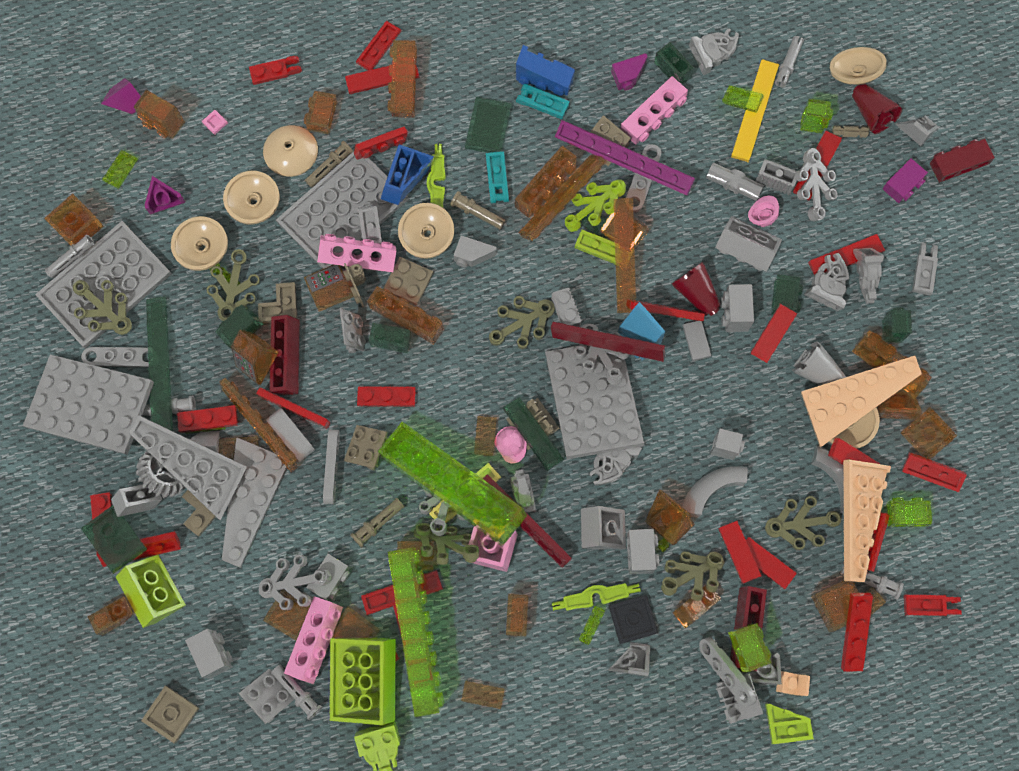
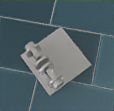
(352, 331)
(266, 696)
(734, 710)

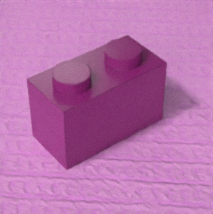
(905, 180)

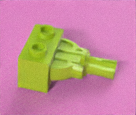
(379, 745)

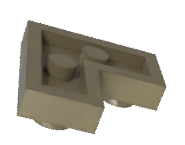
(285, 304)
(200, 518)

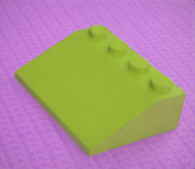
(362, 680)

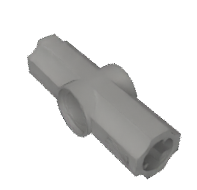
(734, 181)

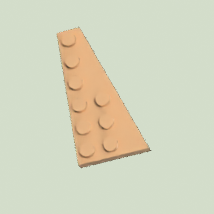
(847, 400)
(861, 514)

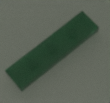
(533, 434)

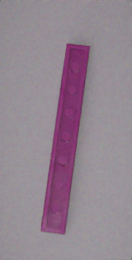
(625, 157)

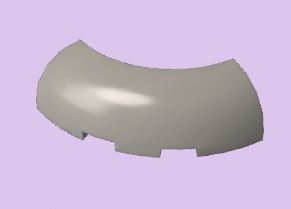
(832, 468)
(709, 484)

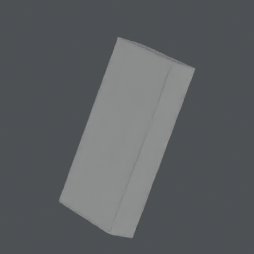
(696, 340)

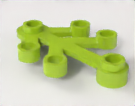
(613, 191)

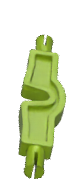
(437, 174)
(606, 594)

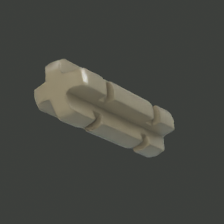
(850, 131)

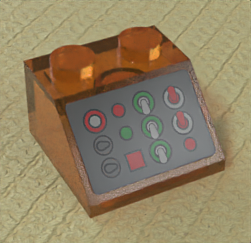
(328, 287)
(253, 355)

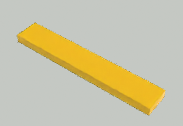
(751, 120)

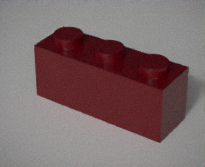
(961, 160)

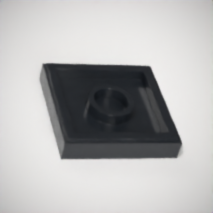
(633, 619)

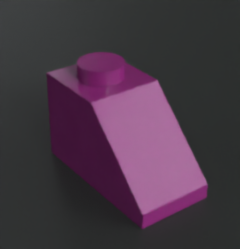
(628, 71)

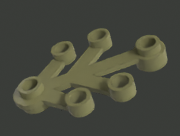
(231, 288)
(104, 309)
(523, 320)
(800, 523)
(424, 533)
(670, 585)

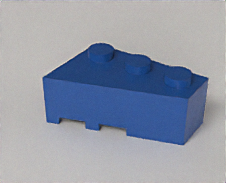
(405, 172)

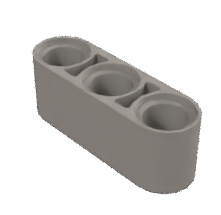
(290, 434)

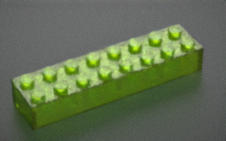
(452, 483)
(415, 631)

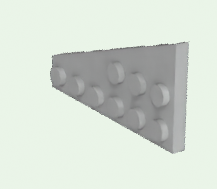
(200, 470)
(250, 499)

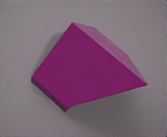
(122, 97)
(161, 197)

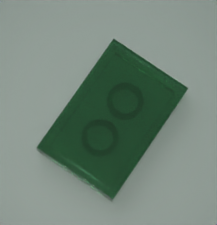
(488, 125)
(113, 539)

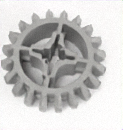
(150, 475)

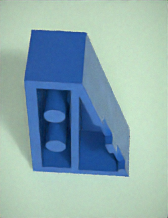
(543, 73)

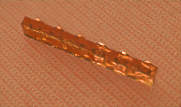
(561, 197)
(624, 253)
(254, 418)

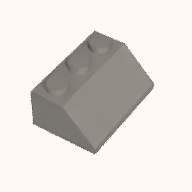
(748, 244)

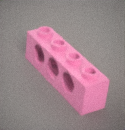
(670, 89)
(383, 263)
(313, 640)

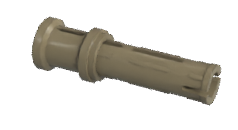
(312, 180)
(470, 207)
(369, 528)

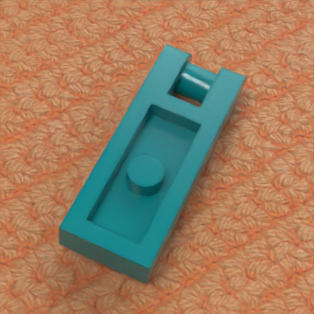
(543, 101)
(497, 176)

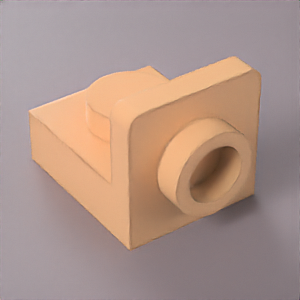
(794, 684)

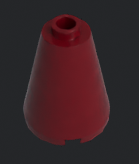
(875, 108)
(698, 289)

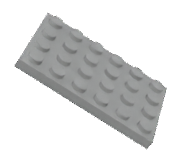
(334, 205)
(115, 257)
(88, 404)
(590, 410)

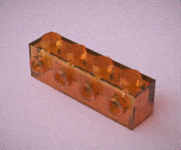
(403, 78)
(545, 182)
(405, 315)
(879, 353)

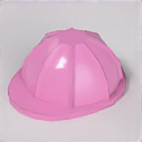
(764, 211)
(511, 444)

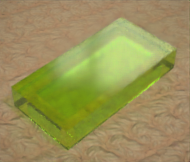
(742, 98)
(119, 169)

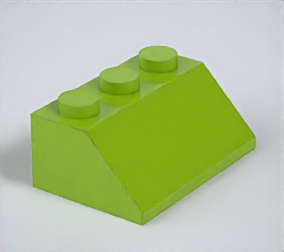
(150, 590)

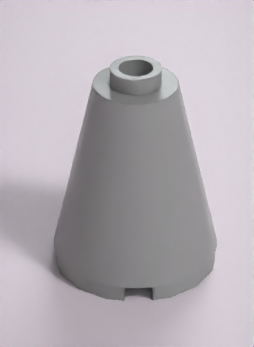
(817, 366)

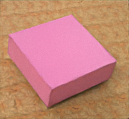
(214, 122)

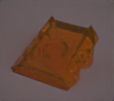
(928, 434)

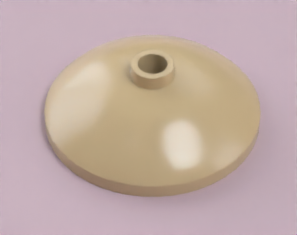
(858, 65)
(291, 160)
(249, 187)
(425, 218)
(192, 235)
(861, 431)

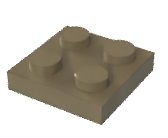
(408, 280)
(170, 714)

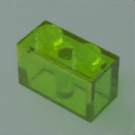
(816, 116)
(909, 513)
(750, 647)

